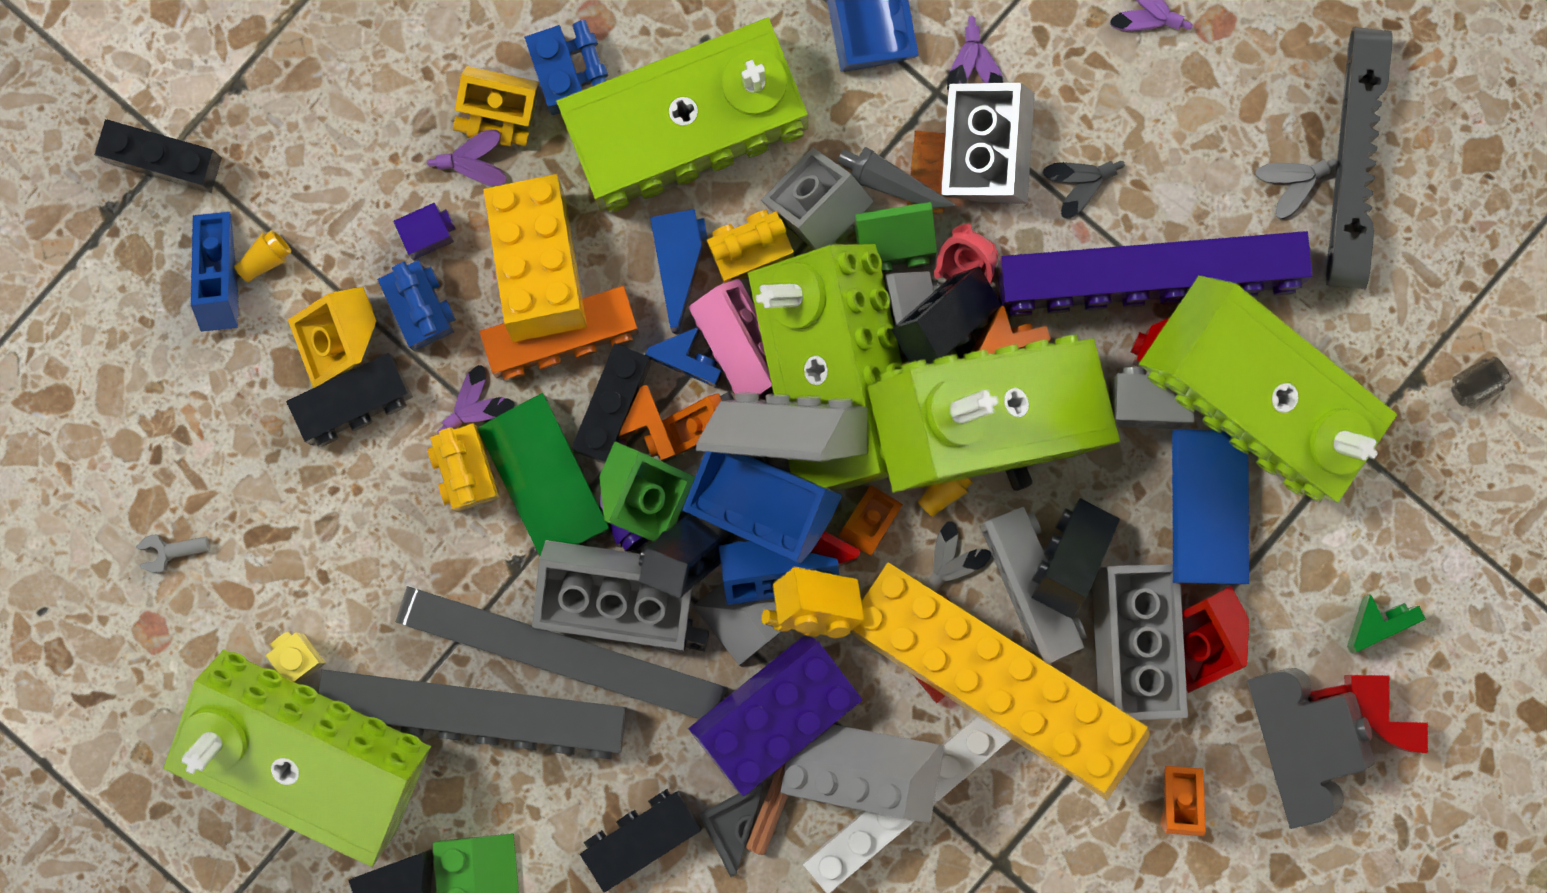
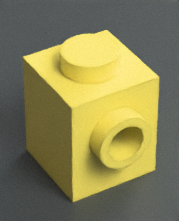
(294, 657)

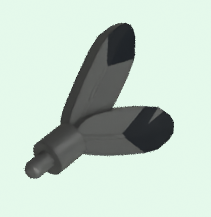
(1087, 179)

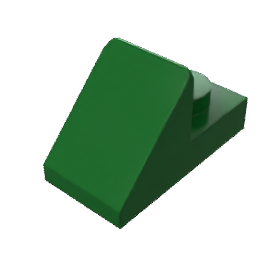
(1372, 628)

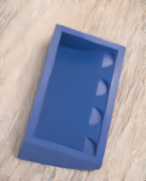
(872, 32)
(761, 503)
(1209, 509)

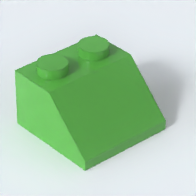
(900, 234)
(642, 492)
(476, 865)

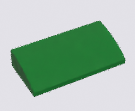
(543, 475)

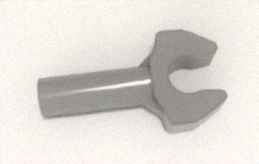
(169, 551)

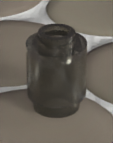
(1480, 382)

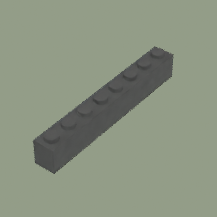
(481, 713)

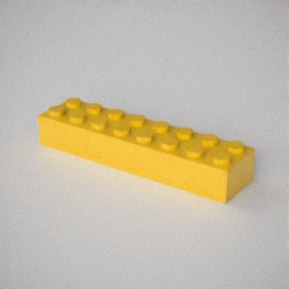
(1000, 681)

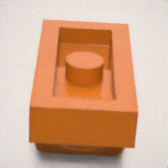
(999, 334)
(645, 416)
(688, 424)
(870, 520)
(1183, 801)

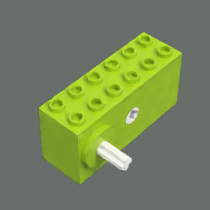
(728, 88)
(829, 338)
(1267, 389)
(992, 411)
(296, 757)

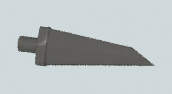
(883, 176)

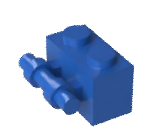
(555, 66)
(416, 304)

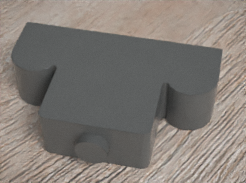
(1309, 743)

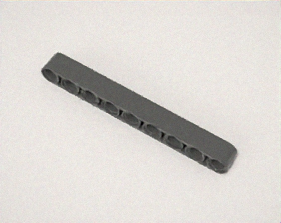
(559, 653)

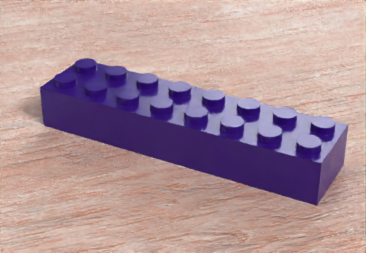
(1150, 272)

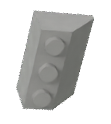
(988, 142)

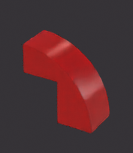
(1373, 701)

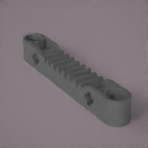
(1369, 58)

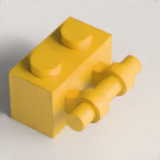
(495, 97)
(750, 245)
(463, 467)
(815, 604)

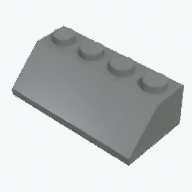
(786, 428)
(1017, 557)
(601, 597)
(1140, 641)
(867, 773)

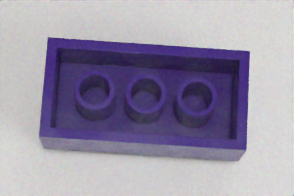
(775, 714)

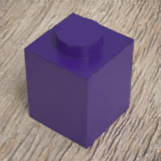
(425, 230)

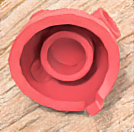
(966, 251)

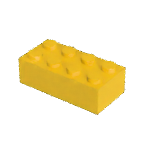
(534, 258)

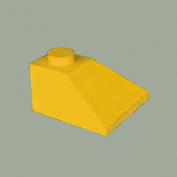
(333, 333)

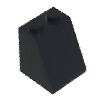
(403, 876)

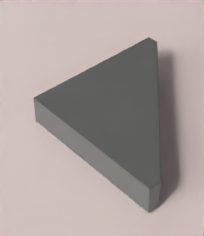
(730, 826)

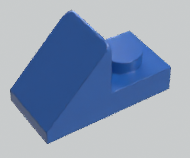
(675, 355)

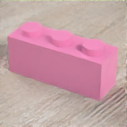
(734, 336)

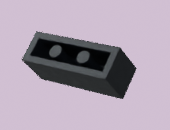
(158, 155)
(947, 317)
(350, 400)
(611, 402)
(682, 555)
(1074, 557)
(639, 839)

